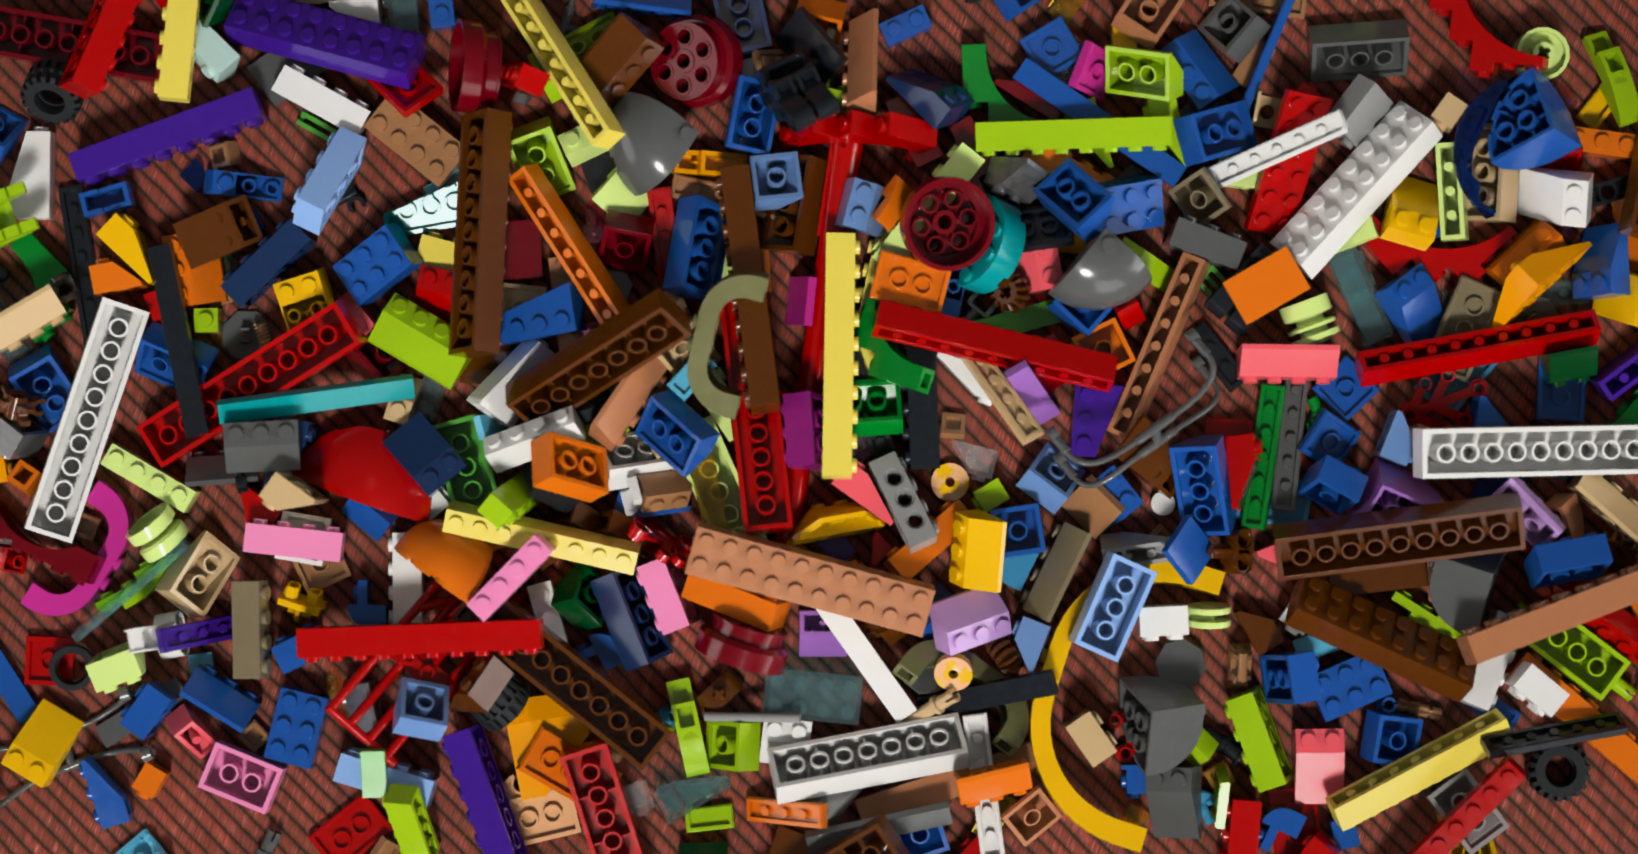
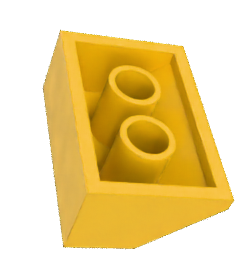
(977, 551)

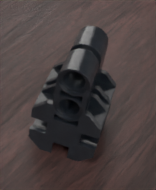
(795, 92)
(1220, 303)

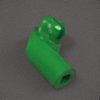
(1315, 406)

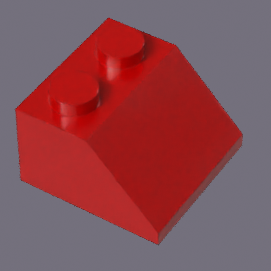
(435, 291)

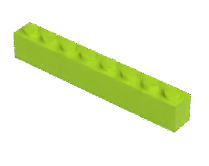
(1073, 134)

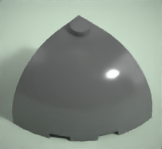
(652, 143)
(1102, 275)
(1464, 588)
(1160, 721)

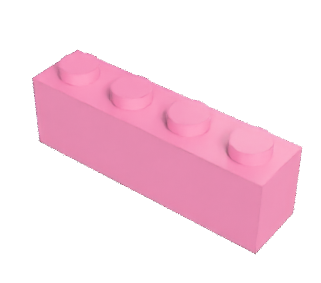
(294, 541)
(511, 576)

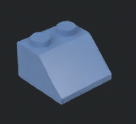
(775, 180)
(857, 205)
(1395, 440)
(1047, 481)
(1030, 640)
(421, 709)

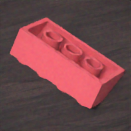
(1287, 362)

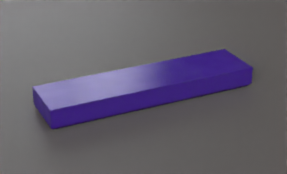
(194, 634)

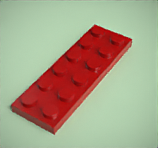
(1283, 184)

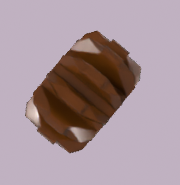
(1011, 294)
(1005, 656)

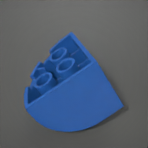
(1531, 125)

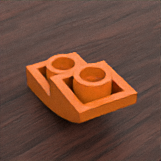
(890, 209)

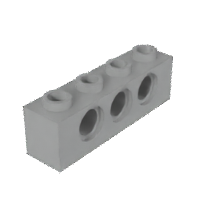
(913, 537)

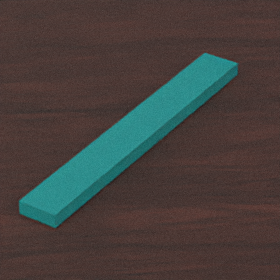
(315, 399)

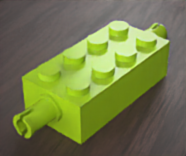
(1585, 661)

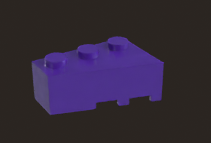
(1090, 418)

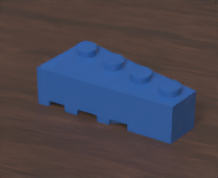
(545, 316)

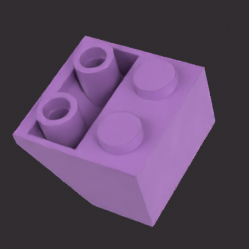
(816, 637)

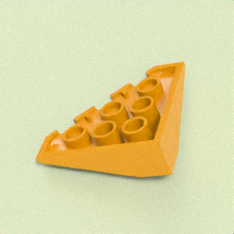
(1532, 278)
(521, 731)

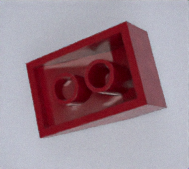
(374, 363)

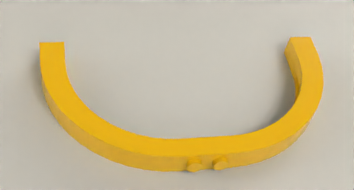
(1061, 792)

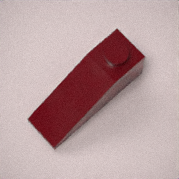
(1027, 98)

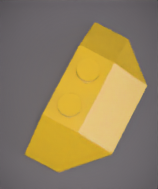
(834, 522)

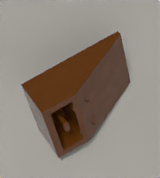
(218, 231)
(1154, 468)

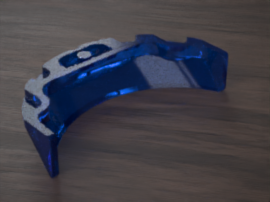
(1467, 136)

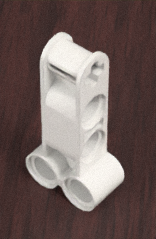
(144, 638)

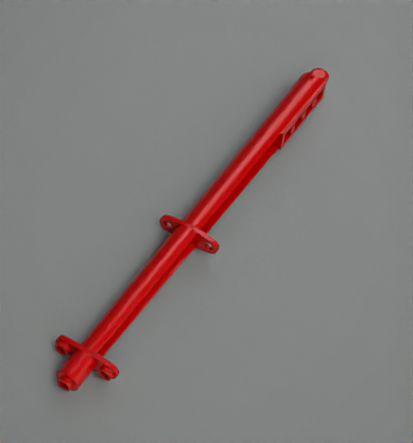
(842, 163)

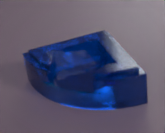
(194, 175)

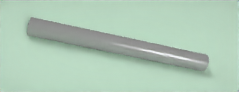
(752, 717)

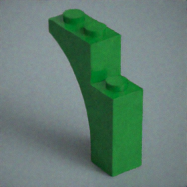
(981, 88)
(42, 266)
(889, 362)

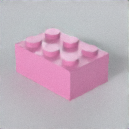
(664, 590)
(242, 776)

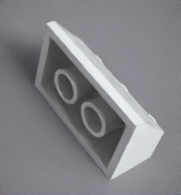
(631, 460)

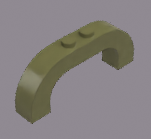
(711, 393)
(1013, 716)

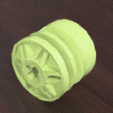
(1310, 320)

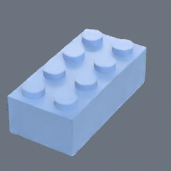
(328, 180)
(1112, 606)
(349, 773)

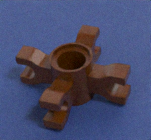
(17, 405)

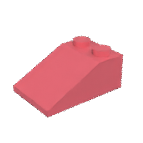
(1040, 268)
(864, 492)
(1317, 764)

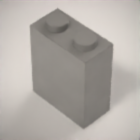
(1363, 107)

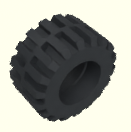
(43, 95)
(507, 705)
(1571, 785)

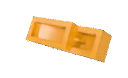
(707, 162)

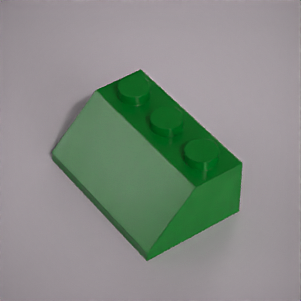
(878, 408)

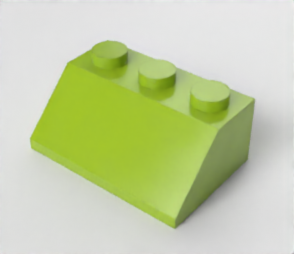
(1142, 73)

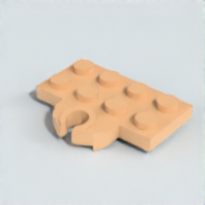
(544, 816)

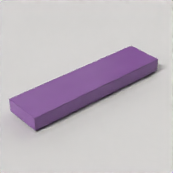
(1032, 392)

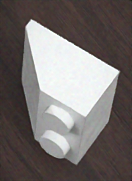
(783, 733)

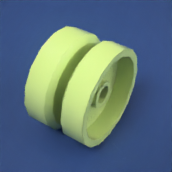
(1551, 46)
(157, 532)

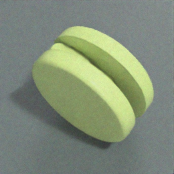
(1206, 615)

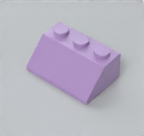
(1539, 520)
(968, 620)

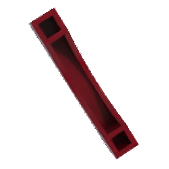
(76, 561)

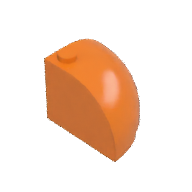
(451, 559)

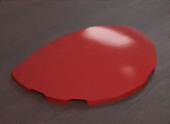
(362, 469)

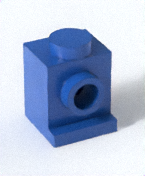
(1132, 780)

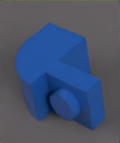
(363, 612)
(603, 647)
(1279, 819)

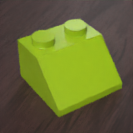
(733, 745)

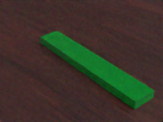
(1268, 429)

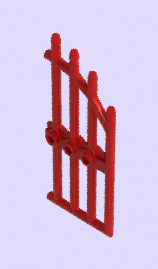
(419, 668)

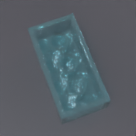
(815, 695)

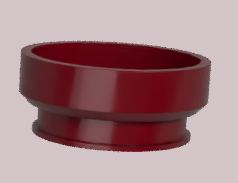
(722, 62)
(474, 66)
(975, 233)
(743, 645)

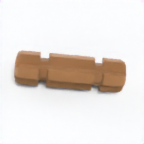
(1418, 709)

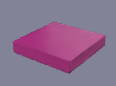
(1089, 71)
(801, 301)

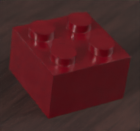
(626, 241)

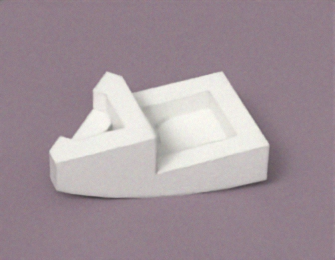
(631, 497)

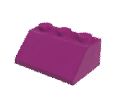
(803, 430)

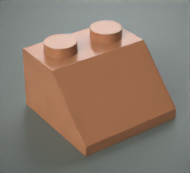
(1031, 816)

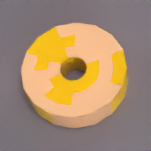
(942, 490)
(955, 662)

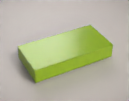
(710, 818)

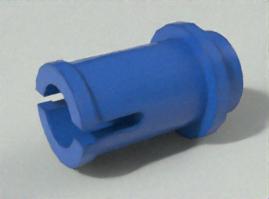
(1392, 706)

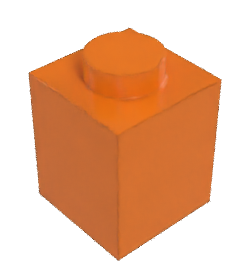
(24, 478)
(150, 780)

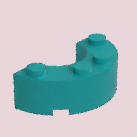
(1002, 254)

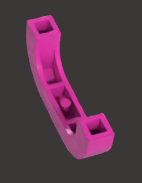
(119, 519)

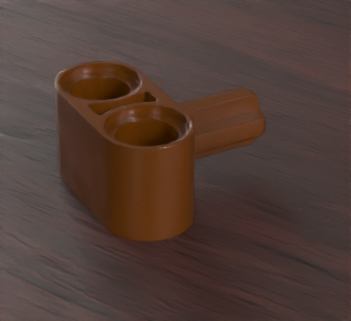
(1234, 552)
(719, 692)

